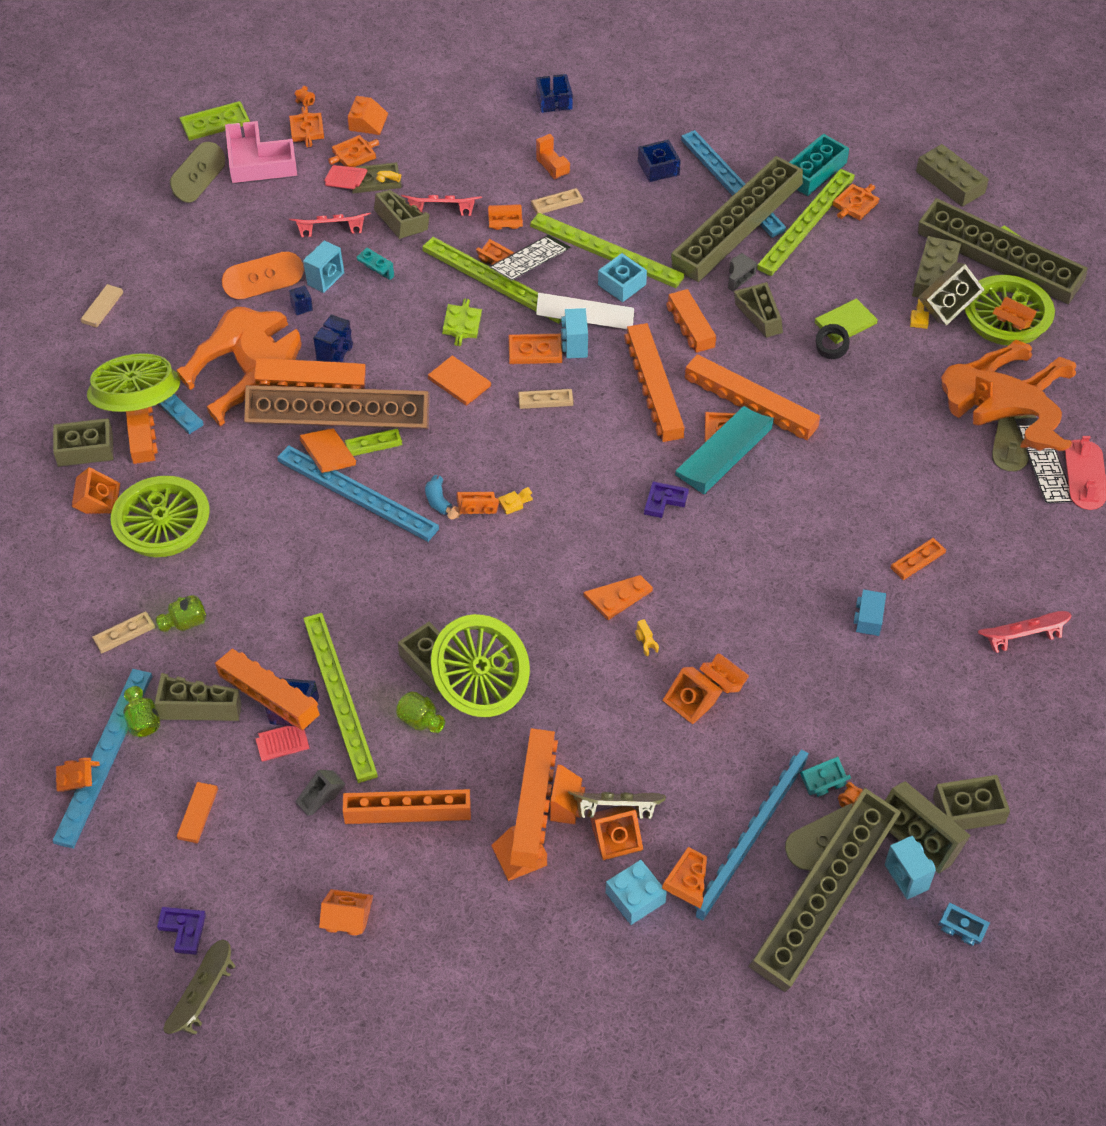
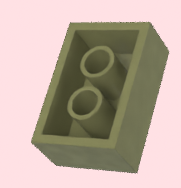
(951, 293)
(83, 442)
(417, 652)
(973, 802)

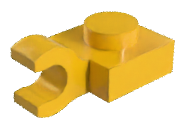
(919, 317)
(512, 502)
(645, 635)

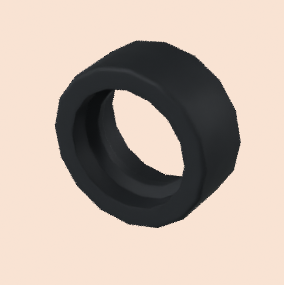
(832, 329)

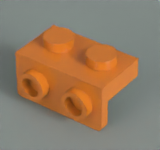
(505, 216)
(493, 252)
(1015, 312)
(477, 502)
(725, 674)
(75, 774)

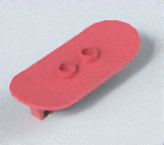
(467, 203)
(308, 224)
(1086, 474)
(1048, 623)

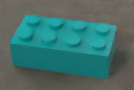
(820, 162)

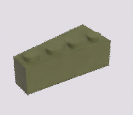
(196, 701)

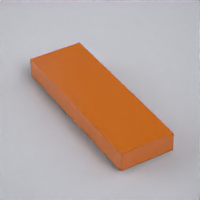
(918, 558)
(197, 812)

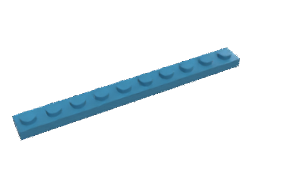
(726, 176)
(360, 494)
(104, 753)
(747, 839)

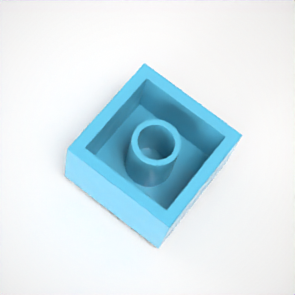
(323, 266)
(622, 277)
(575, 333)
(910, 867)
(635, 892)

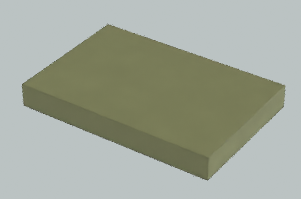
(370, 183)

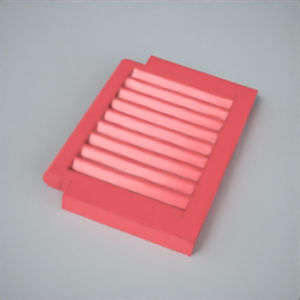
(345, 177)
(281, 742)

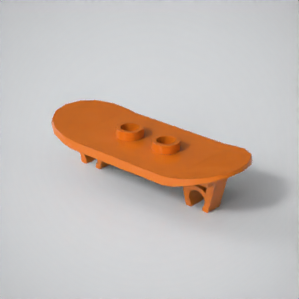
(262, 275)

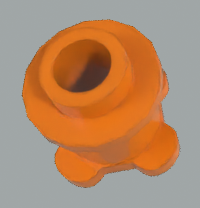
(302, 95)
(849, 795)

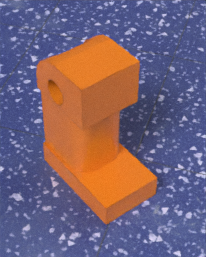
(550, 160)

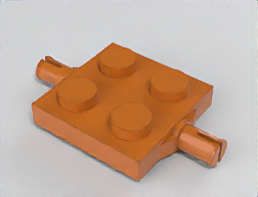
(306, 127)
(353, 152)
(856, 201)

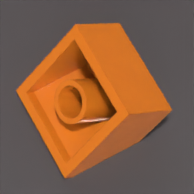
(366, 116)
(95, 492)
(692, 694)
(563, 805)
(617, 831)
(503, 848)
(345, 912)

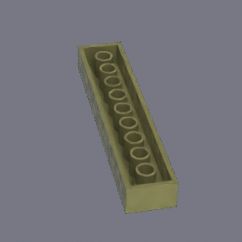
(737, 218)
(1003, 250)
(824, 890)

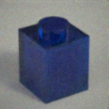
(300, 300)

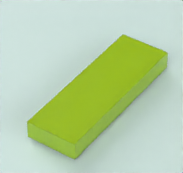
(374, 442)

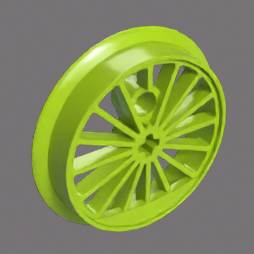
(1023, 292)
(119, 383)
(160, 516)
(510, 642)

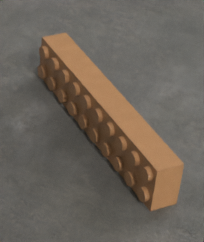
(337, 407)

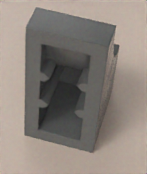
(741, 270)
(321, 789)

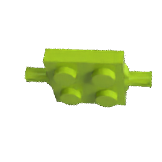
(462, 321)

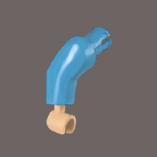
(436, 500)

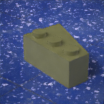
(400, 216)
(760, 308)

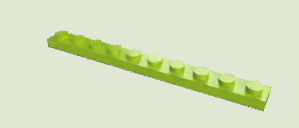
(805, 222)
(604, 248)
(483, 273)
(340, 698)

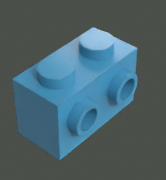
(870, 613)
(964, 924)

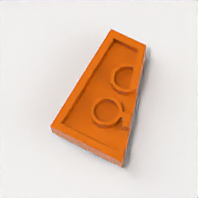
(618, 596)
(688, 877)

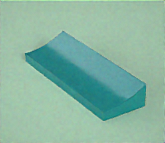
(724, 449)

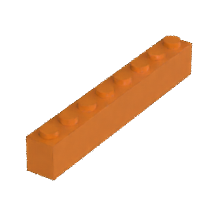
(655, 382)
(753, 396)
(533, 799)

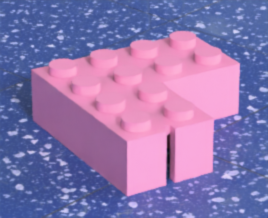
(255, 159)

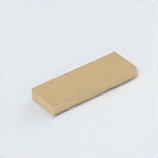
(557, 201)
(102, 305)
(545, 398)
(123, 632)

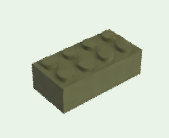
(952, 175)
(936, 259)
(935, 831)

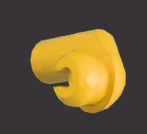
(381, 175)

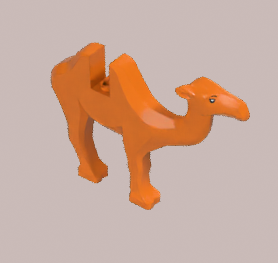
(248, 337)
(1007, 396)

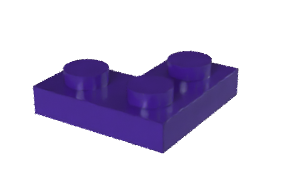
(663, 494)
(187, 924)

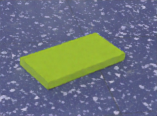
(213, 120)

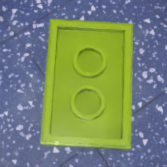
(851, 316)

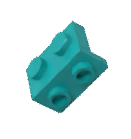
(376, 263)
(823, 776)

